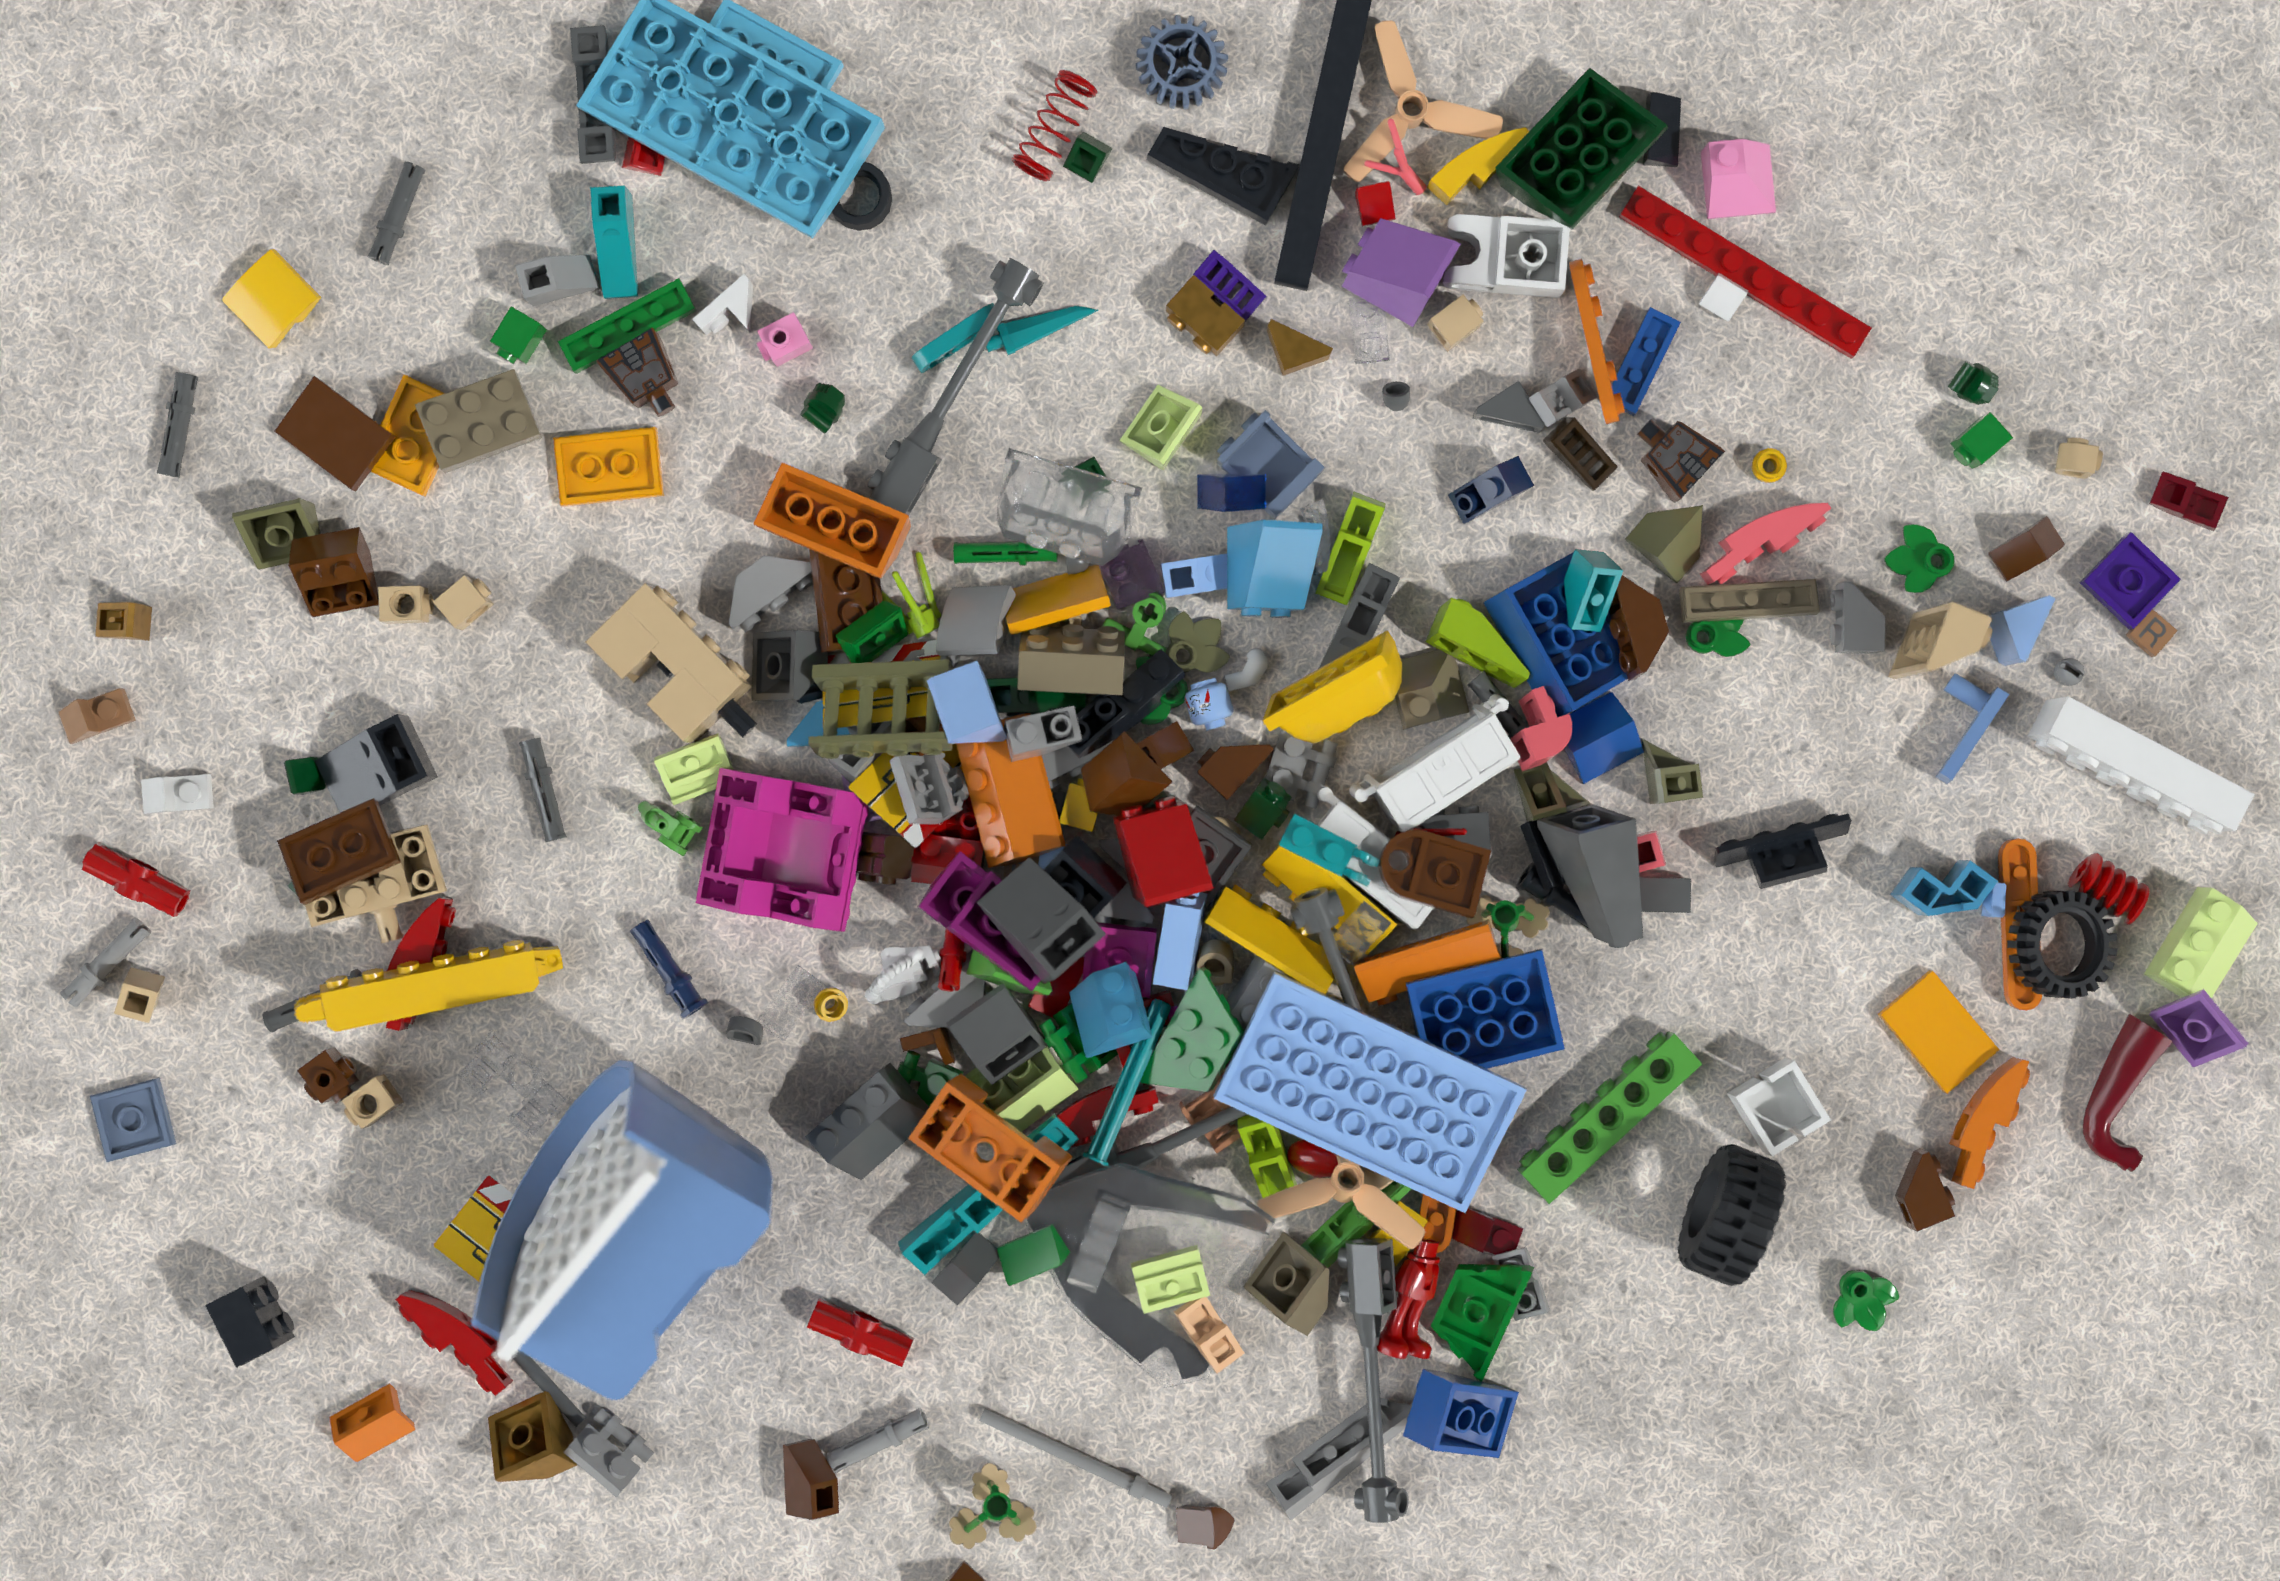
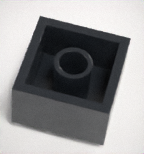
(251, 1321)

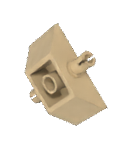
(412, 879)

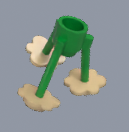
(1507, 917)
(996, 1507)

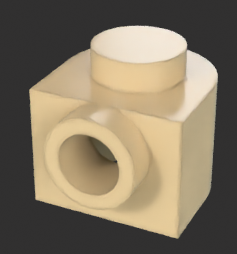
(2078, 458)
(1218, 959)

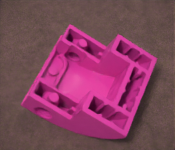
(782, 850)

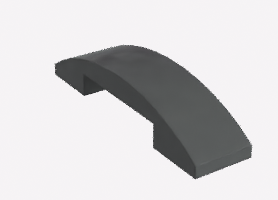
(595, 137)

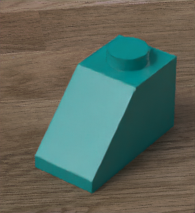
(1590, 589)

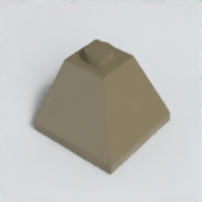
(1430, 689)
(1291, 1284)

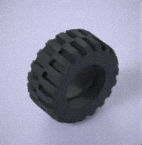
(1732, 1215)

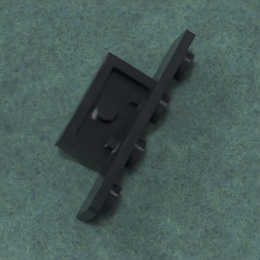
(1785, 853)

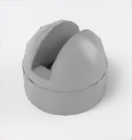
(2067, 677)

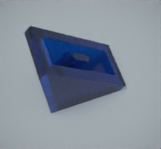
(1231, 492)

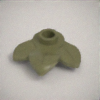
(1199, 641)

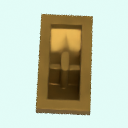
(1294, 349)
(124, 621)

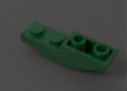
(1015, 702)

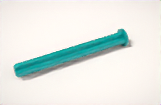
(1127, 1085)

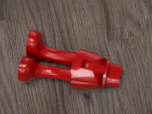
(1415, 1286)

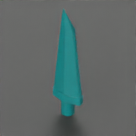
(1025, 331)

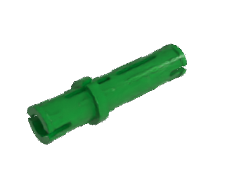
(965, 553)

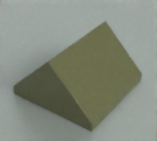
(272, 528)

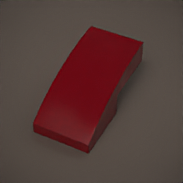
(2187, 501)

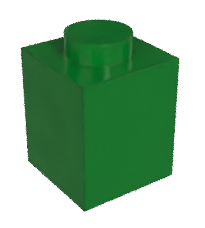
(517, 336)
(1980, 441)

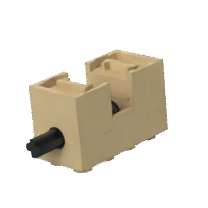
(703, 682)

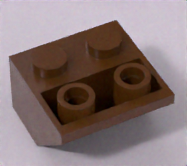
(334, 572)

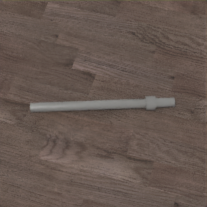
(1137, 1486)

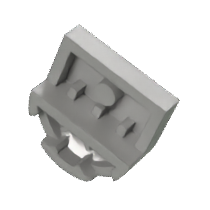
(929, 787)

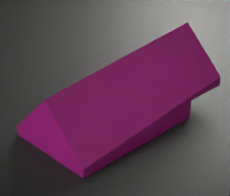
(953, 904)

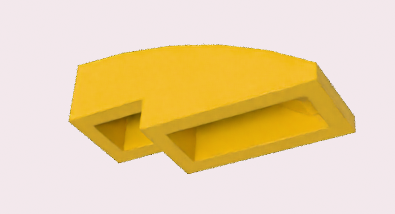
(1474, 165)

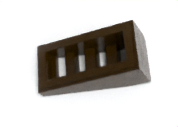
(1561, 450)

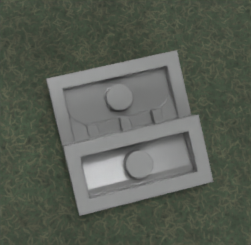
(974, 620)

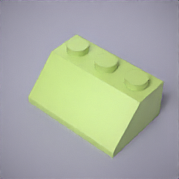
(2201, 944)
(1027, 1090)

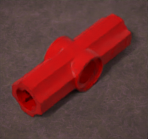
(135, 880)
(860, 1332)

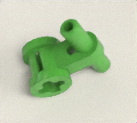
(1135, 637)
(675, 830)

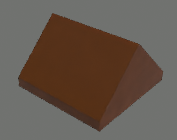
(1121, 777)

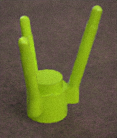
(922, 619)

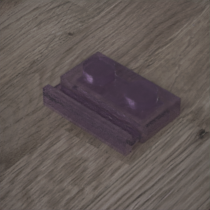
(1131, 575)

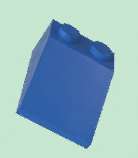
(1460, 1414)

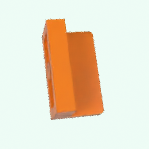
(370, 1424)

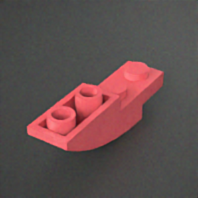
(1772, 531)

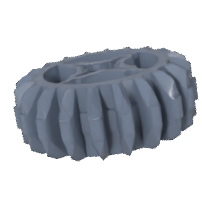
(1169, 53)

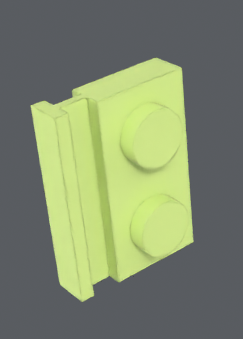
(693, 768)
(1170, 1279)

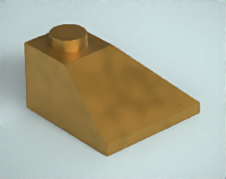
(530, 1440)

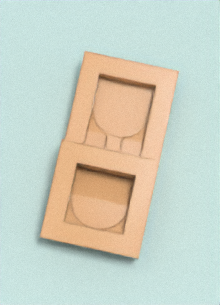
(1209, 1333)

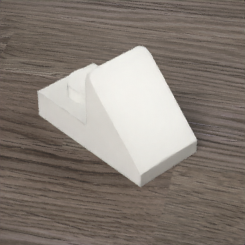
(734, 300)
(177, 793)

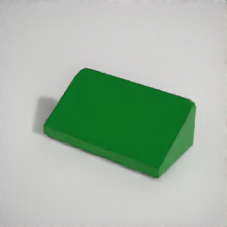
(873, 633)
(1032, 1254)

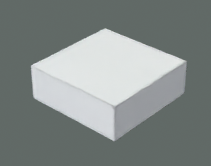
(1723, 297)

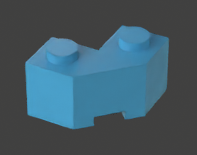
(1960, 890)

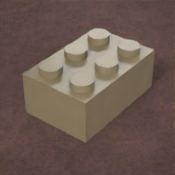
(478, 421)
(1072, 660)

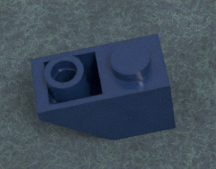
(1491, 489)

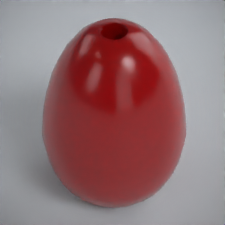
(1312, 1159)

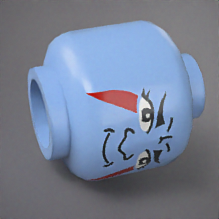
(1209, 703)

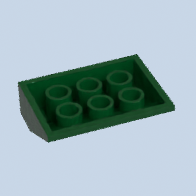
(1579, 150)

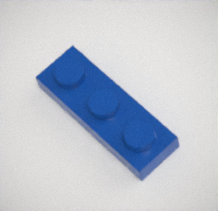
(1644, 358)

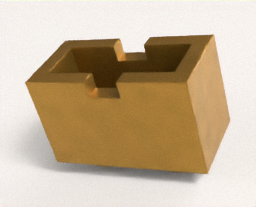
(1198, 314)

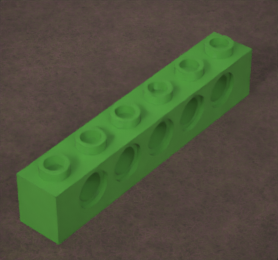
(1628, 1113)

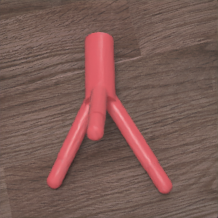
(1403, 169)

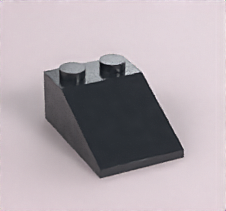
(1085, 876)

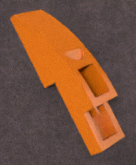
(1990, 1104)

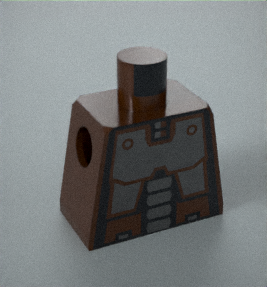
(642, 371)
(1677, 456)

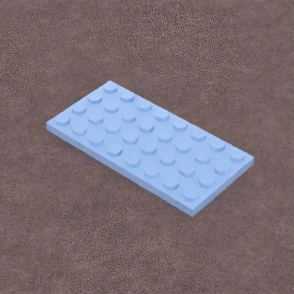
(1369, 1092)

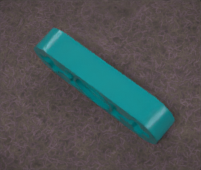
(951, 340)

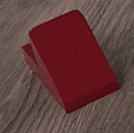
(1485, 1232)

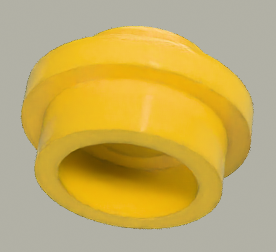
(1778, 460)
(835, 1012)

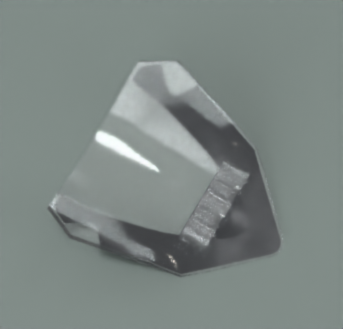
(1134, 1215)

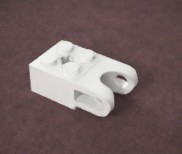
(1501, 251)

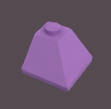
(2198, 1028)

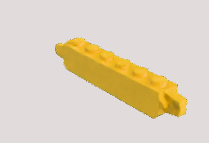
(428, 986)

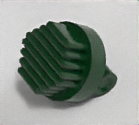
(1975, 383)
(823, 406)

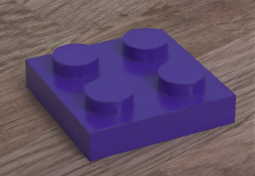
(2130, 580)

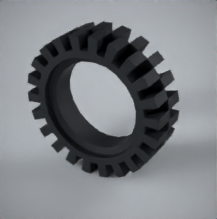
(2096, 940)

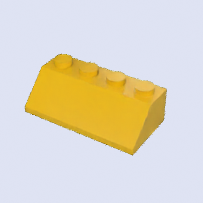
(1302, 876)
(1270, 938)

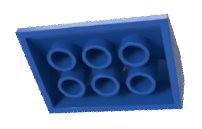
(1566, 661)
(1489, 1010)

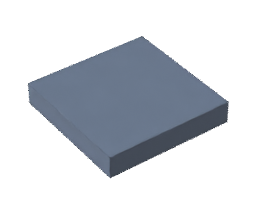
(133, 1119)

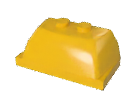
(1339, 692)

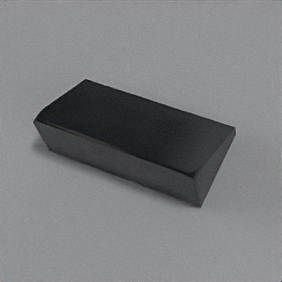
(1666, 148)

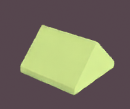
(1161, 426)

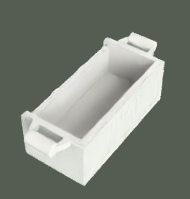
(1443, 768)
(1351, 826)

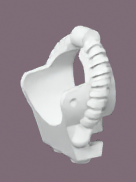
(902, 972)

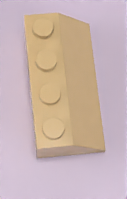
(1940, 638)

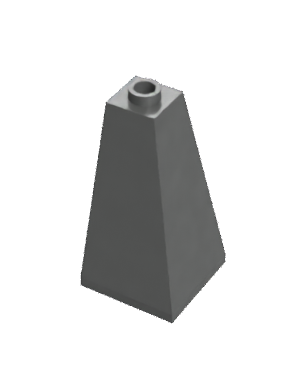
(1601, 868)

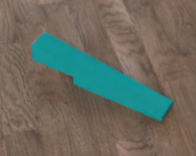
(967, 1211)

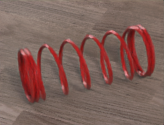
(1067, 78)

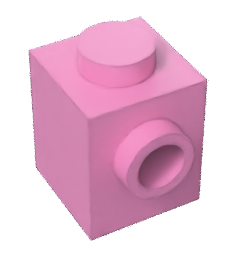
(783, 340)

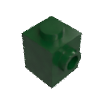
(1264, 808)

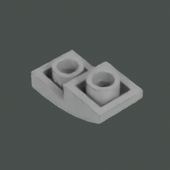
(1533, 1299)

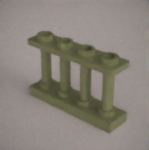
(867, 679)

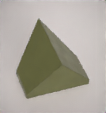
(1669, 539)
(1669, 776)
(1545, 793)

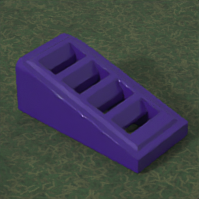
(1236, 277)

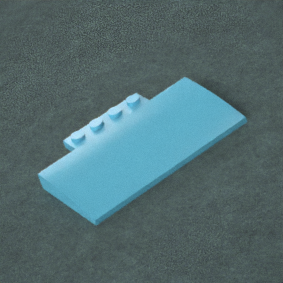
(736, 107)

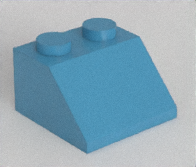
(1110, 1010)

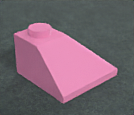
(1737, 178)

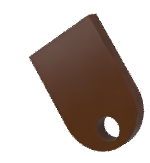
(1437, 871)

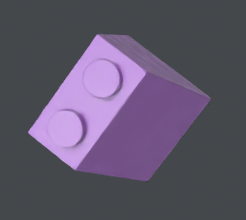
(1398, 268)

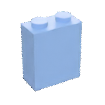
(1180, 941)

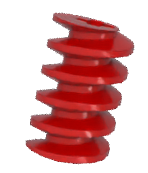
(2112, 886)

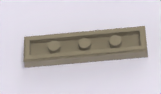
(1749, 600)

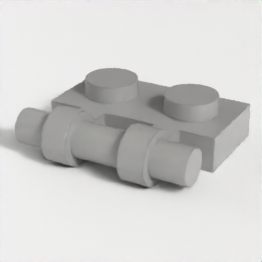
(1289, 764)
(602, 1458)

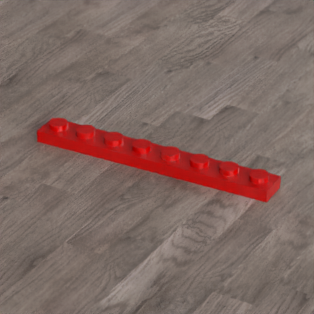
(1761, 280)

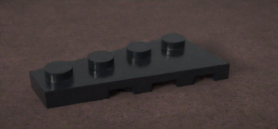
(1232, 176)

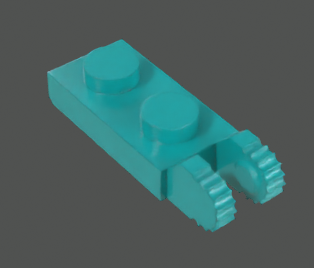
(1325, 849)

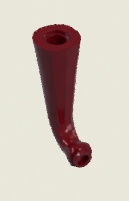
(2128, 1062)

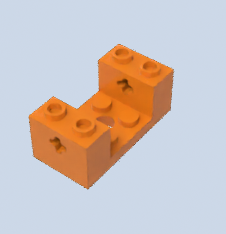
(1020, 1167)

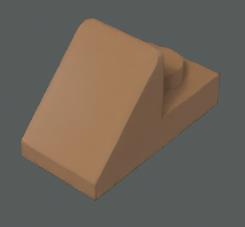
(97, 715)

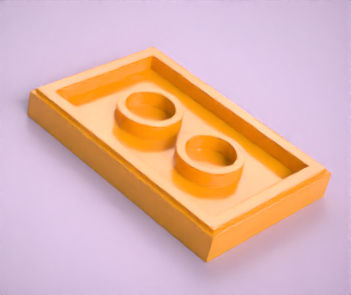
(409, 457)
(608, 466)
(1057, 599)
(1938, 1031)

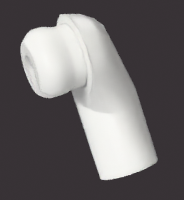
(1251, 673)

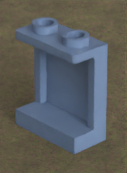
(1270, 451)

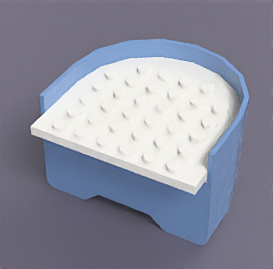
(619, 1229)

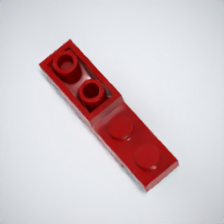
(423, 943)
(1091, 1107)
(448, 1325)

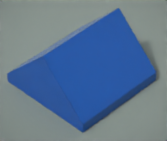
(1602, 738)

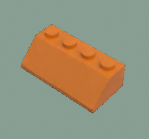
(833, 521)
(1010, 802)
(1389, 971)

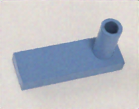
(1987, 708)

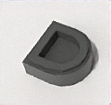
(745, 1030)

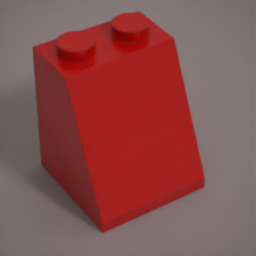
(1161, 852)

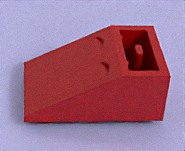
(948, 839)

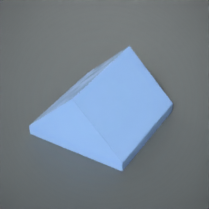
(2018, 629)
(966, 705)

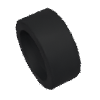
(881, 210)

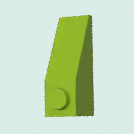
(1473, 640)

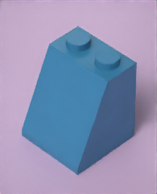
(1270, 566)

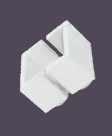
(1777, 1104)

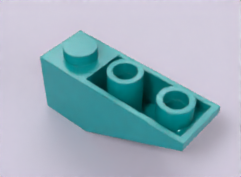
(615, 240)

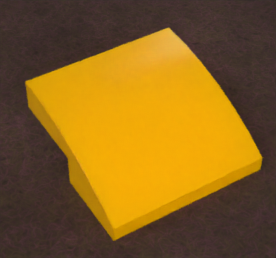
(271, 298)

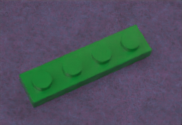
(614, 330)

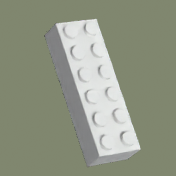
(2140, 766)

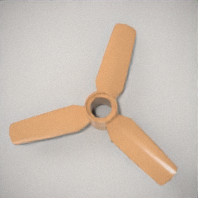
(1437, 115)
(1366, 1198)

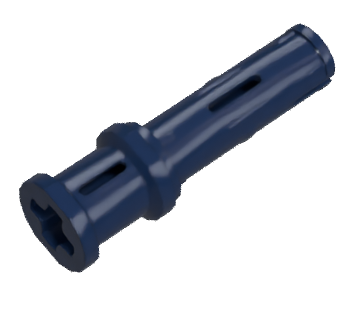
(676, 982)

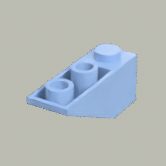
(1194, 575)

